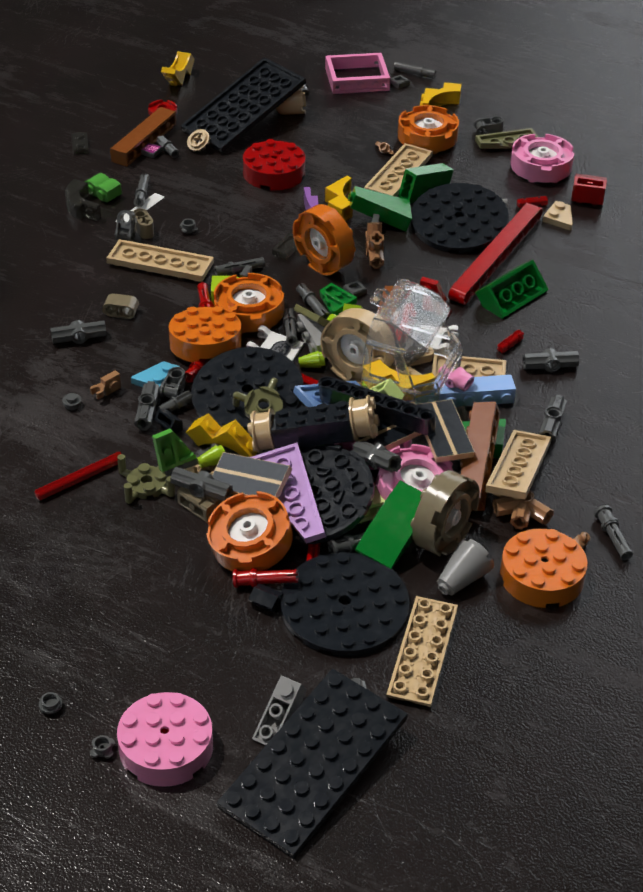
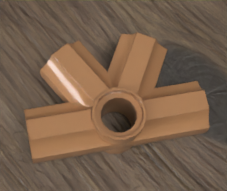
(375, 244)
(522, 510)

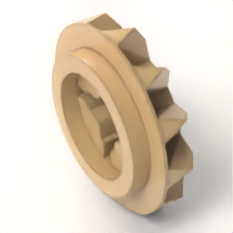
(198, 135)

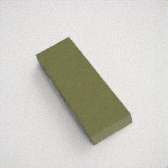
(311, 315)

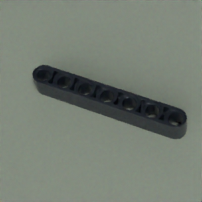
(389, 409)

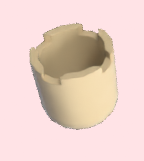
(293, 104)

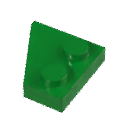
(335, 297)

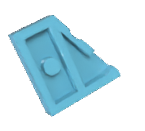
(155, 373)

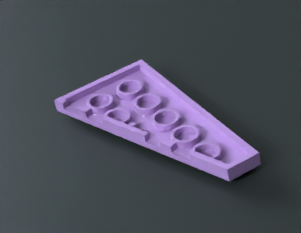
(297, 493)

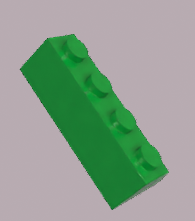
(512, 290)

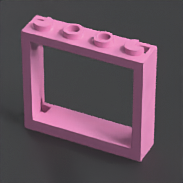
(357, 84)

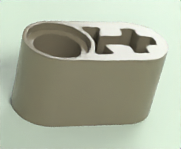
(144, 224)
(120, 306)

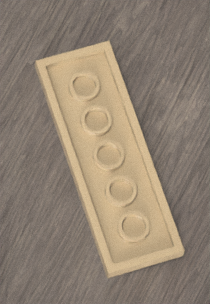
(391, 174)
(160, 260)
(518, 465)

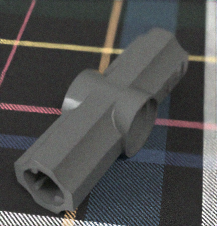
(78, 332)
(550, 360)
(147, 405)
(553, 417)
(377, 456)
(201, 484)

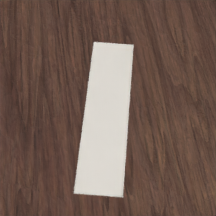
(148, 203)

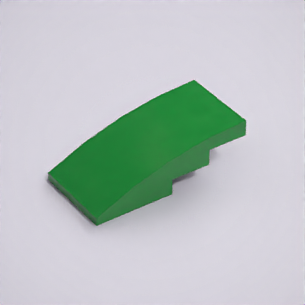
(390, 529)

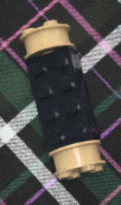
(314, 425)

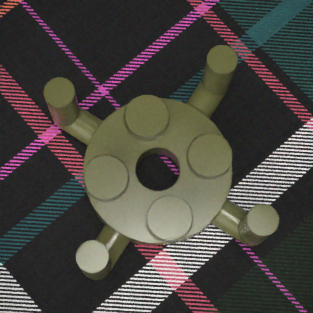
(254, 397)
(137, 489)

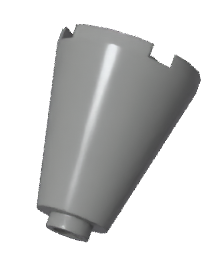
(464, 567)

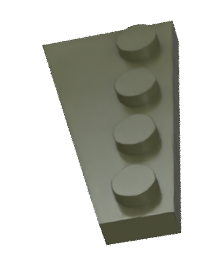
(501, 139)

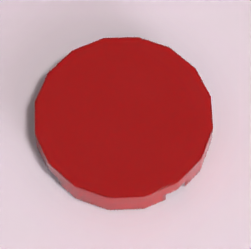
(159, 103)

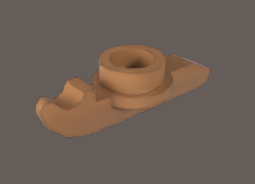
(384, 147)

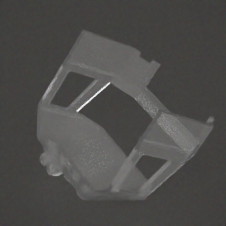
(407, 324)

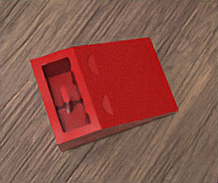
(589, 189)

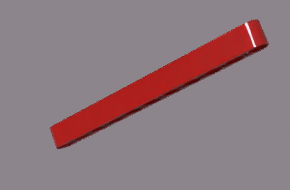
(495, 254)

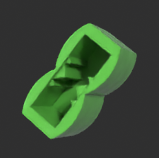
(104, 187)

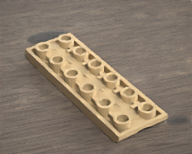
(422, 651)

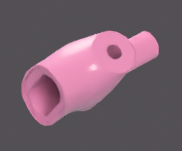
(459, 379)

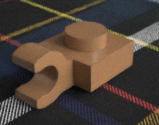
(108, 385)

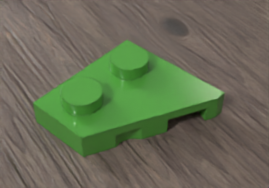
(171, 450)

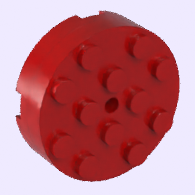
(274, 164)

